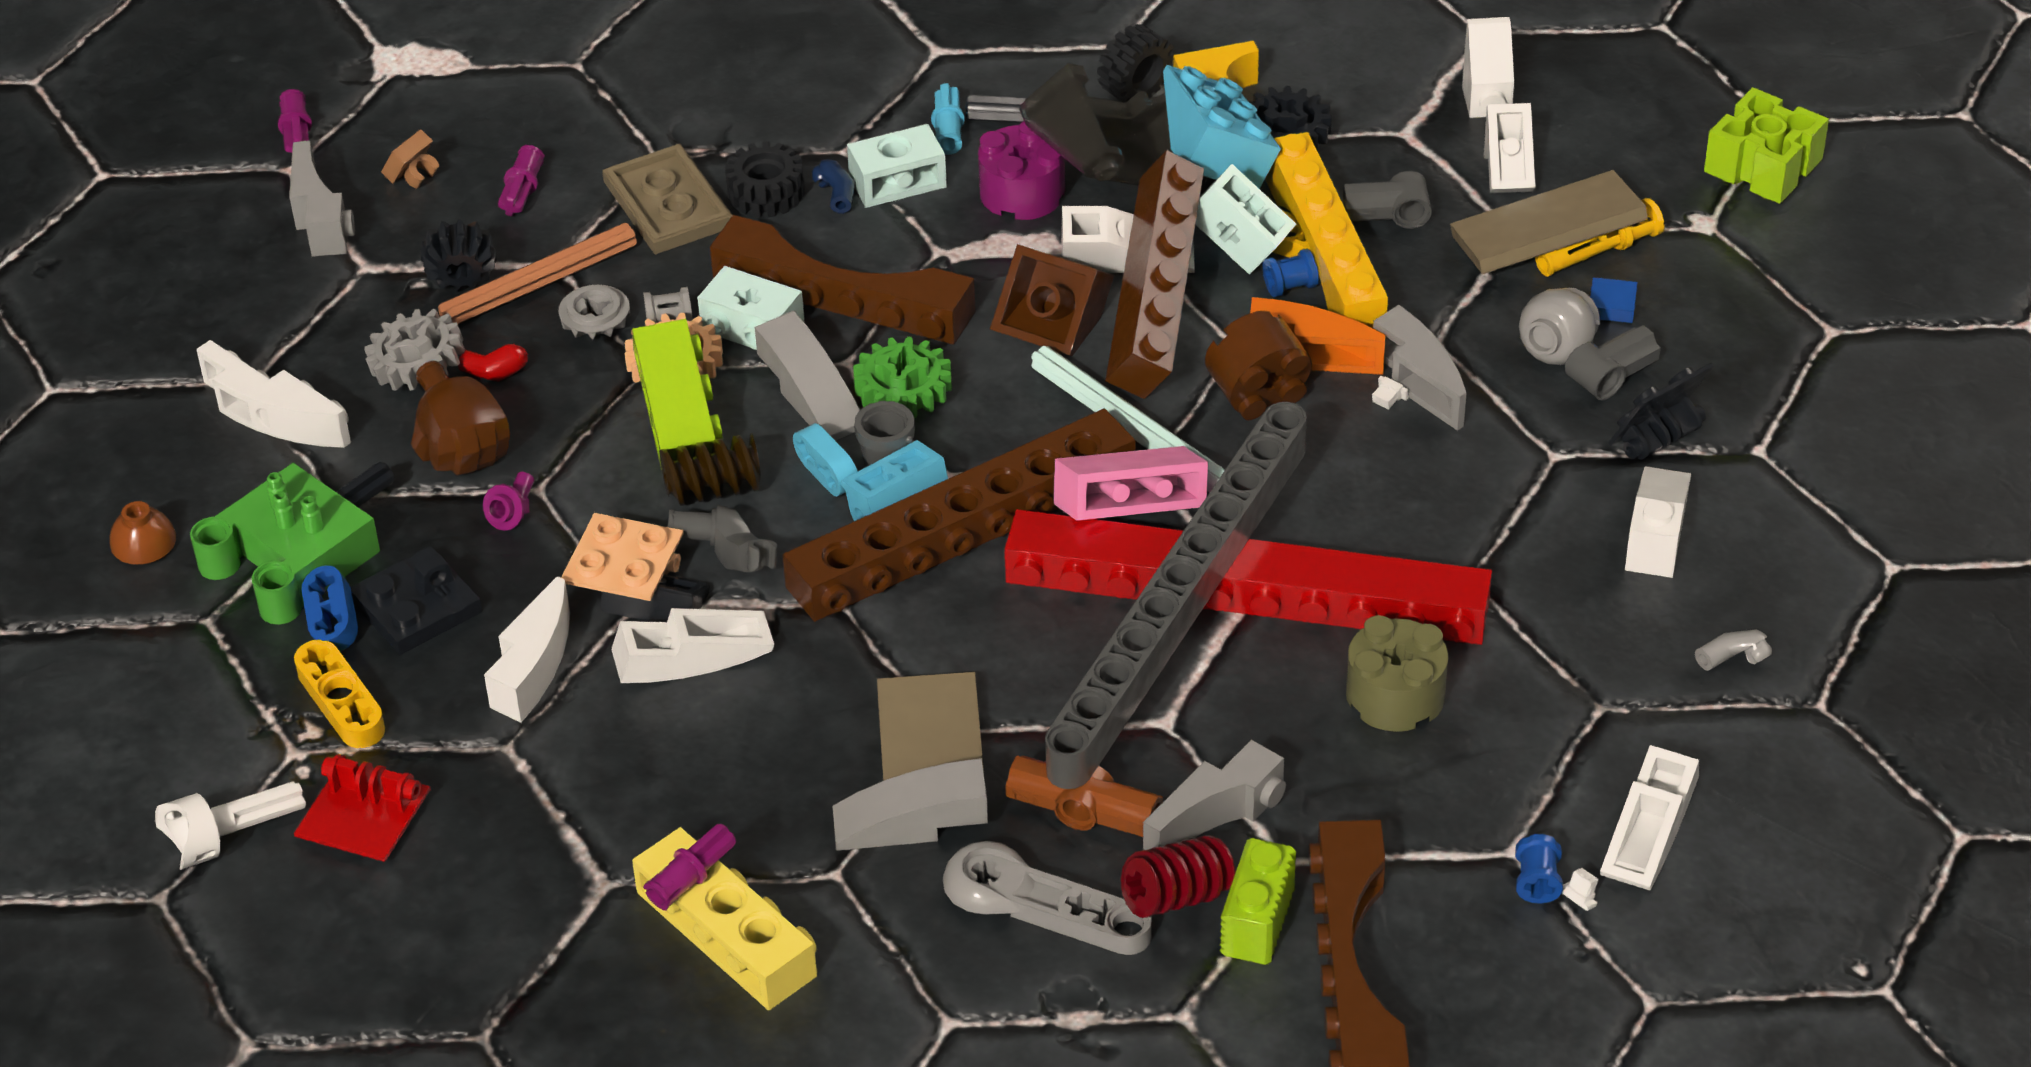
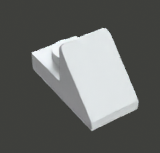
(1509, 148)

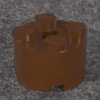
(1259, 364)

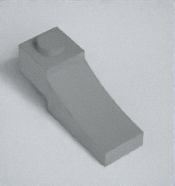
(317, 207)
(1218, 796)

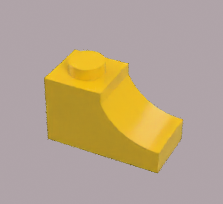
(1232, 62)

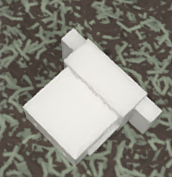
(1389, 392)
(1581, 889)

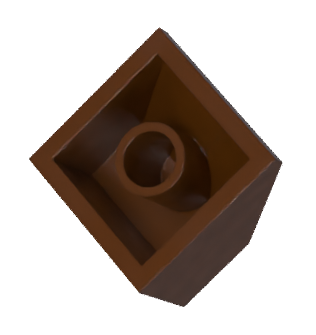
(1050, 300)

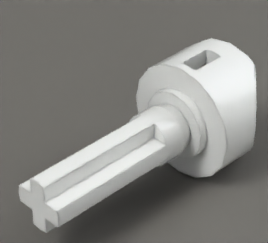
(197, 827)

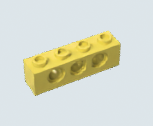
(734, 926)

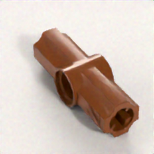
(1081, 808)

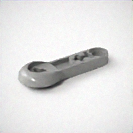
(1039, 898)

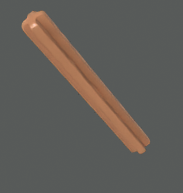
(539, 274)

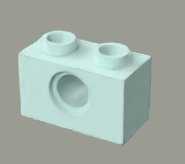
(897, 165)

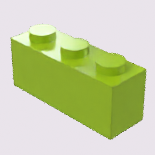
(674, 388)

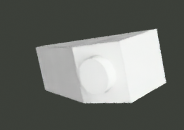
(1657, 521)

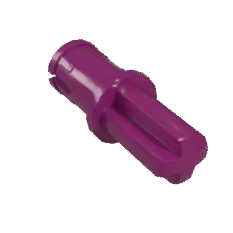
(294, 119)
(521, 179)
(689, 867)

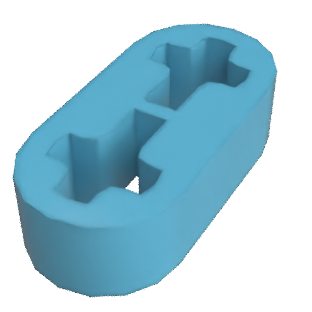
(823, 457)

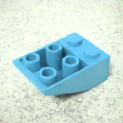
(1216, 125)

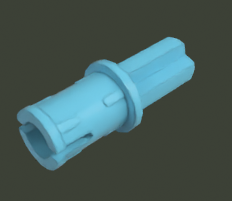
(948, 118)

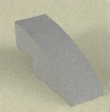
(1422, 366)
(806, 374)
(912, 806)

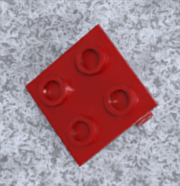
(362, 808)

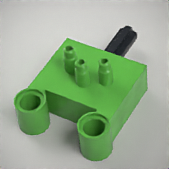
(289, 531)

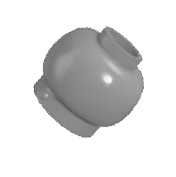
(1557, 324)

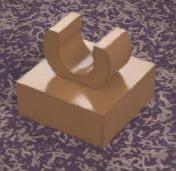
(408, 157)

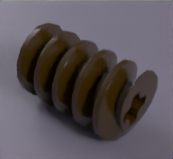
(711, 469)

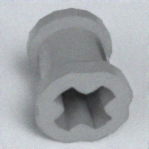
(669, 304)

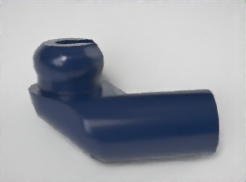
(832, 174)

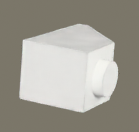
(1487, 64)

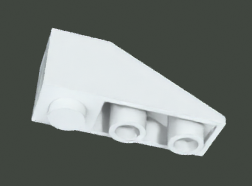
(1099, 237)

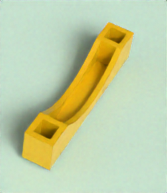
(1345, 271)

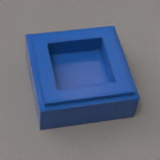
(1614, 299)

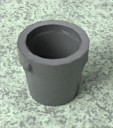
(883, 429)

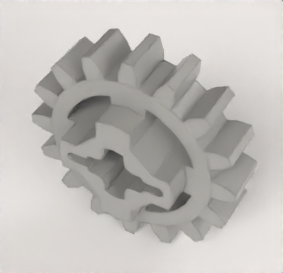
(410, 344)

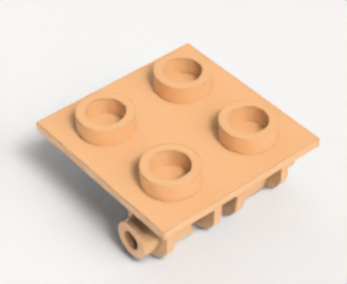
(623, 556)

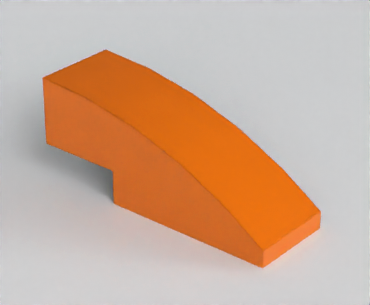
(1330, 338)

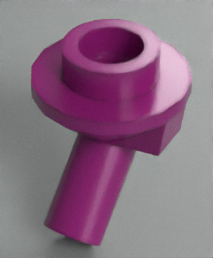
(506, 504)

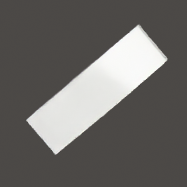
(689, 644)
(530, 653)
(1651, 818)

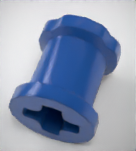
(1290, 272)
(1539, 874)

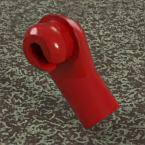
(495, 365)

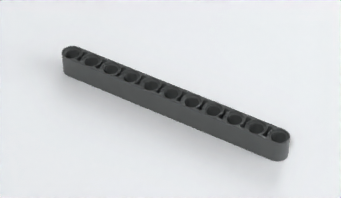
(1174, 597)

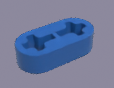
(338, 605)

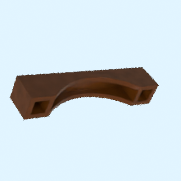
(917, 302)
(1351, 880)

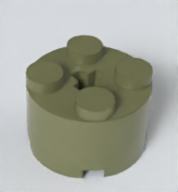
(1397, 673)

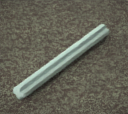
(1097, 396)

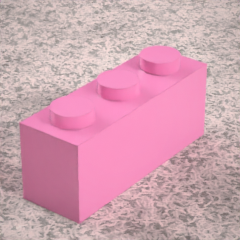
(1130, 482)

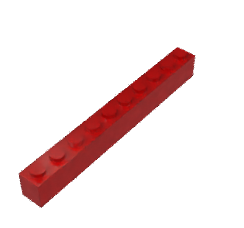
(1262, 581)

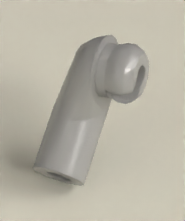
(1731, 644)

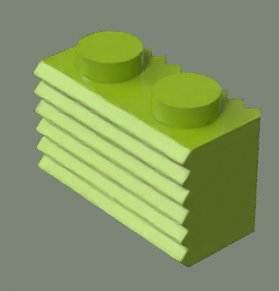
(1258, 901)

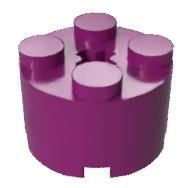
(1019, 173)

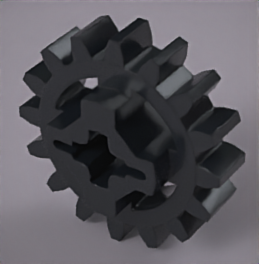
(1292, 113)

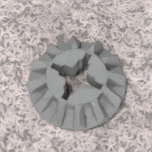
(600, 299)

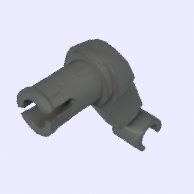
(730, 535)

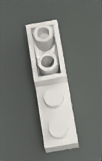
(272, 405)

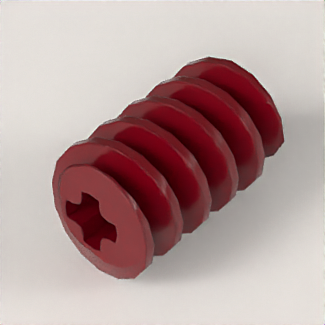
(1176, 875)

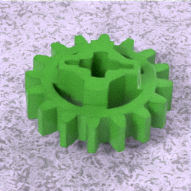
(903, 375)

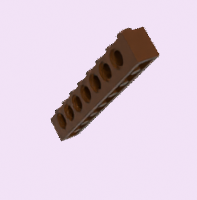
(941, 519)

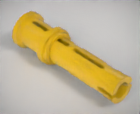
(1619, 239)

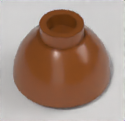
(141, 534)

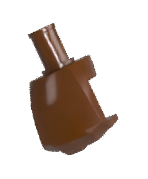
(458, 423)

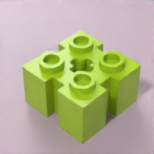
(1766, 145)

